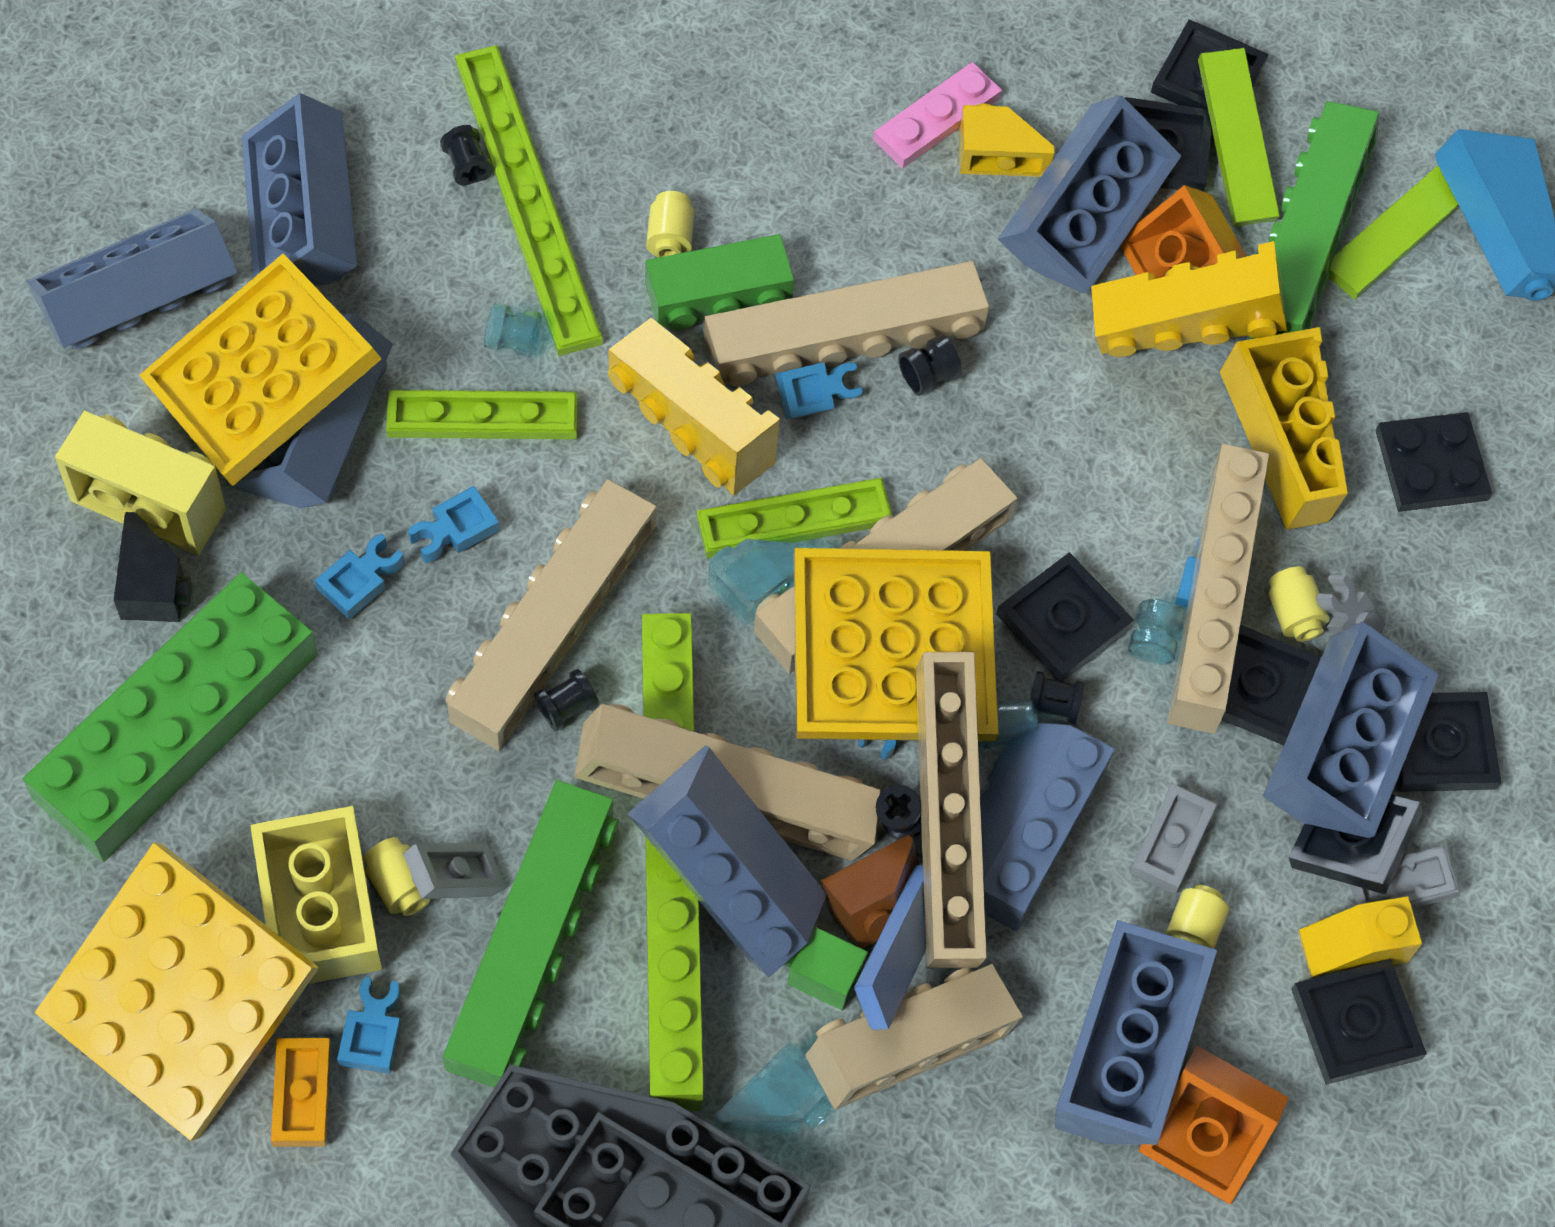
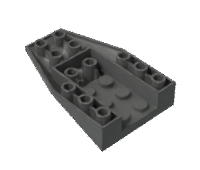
(609, 1157)

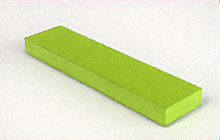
(1238, 137)
(1393, 234)
(481, 414)
(795, 515)

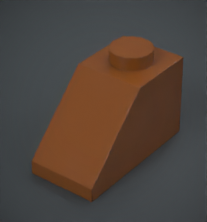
(867, 890)

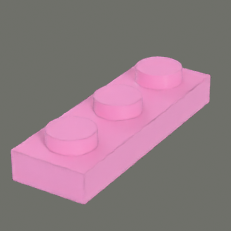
(935, 115)

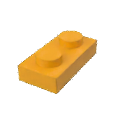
(301, 1092)

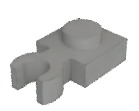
(1348, 606)

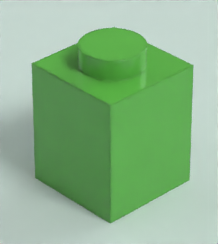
(827, 968)

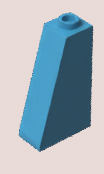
(1506, 206)

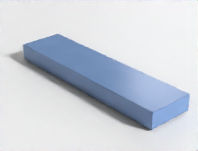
(894, 956)

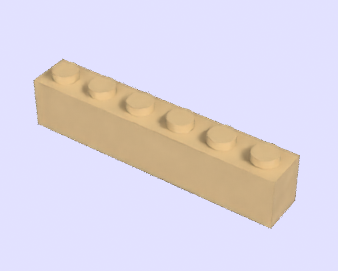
(846, 323)
(948, 518)
(1218, 589)
(551, 614)
(795, 797)
(950, 810)

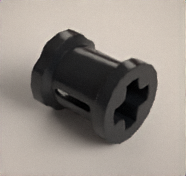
(466, 155)
(1072, 692)
(566, 699)
(906, 799)

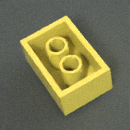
(138, 473)
(318, 890)

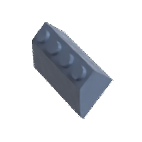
(300, 191)
(1090, 195)
(133, 278)
(308, 463)
(1352, 733)
(1032, 811)
(732, 860)
(1134, 1037)

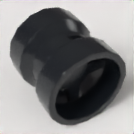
(930, 365)

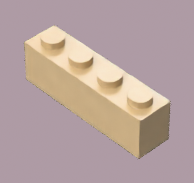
(925, 1033)

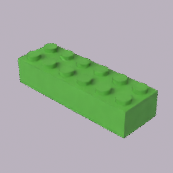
(171, 716)

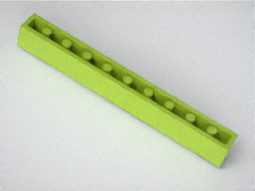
(670, 904)

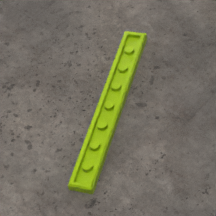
(528, 201)

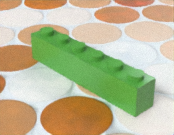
(1321, 205)
(530, 934)

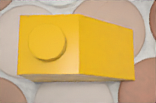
(1000, 143)
(1361, 937)

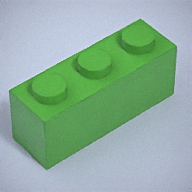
(717, 280)

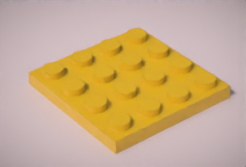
(259, 368)
(865, 627)
(176, 991)

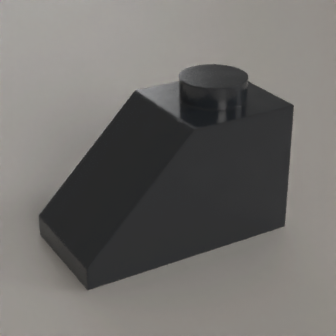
(148, 576)

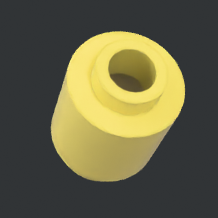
(670, 224)
(1295, 604)
(392, 877)
(1199, 916)

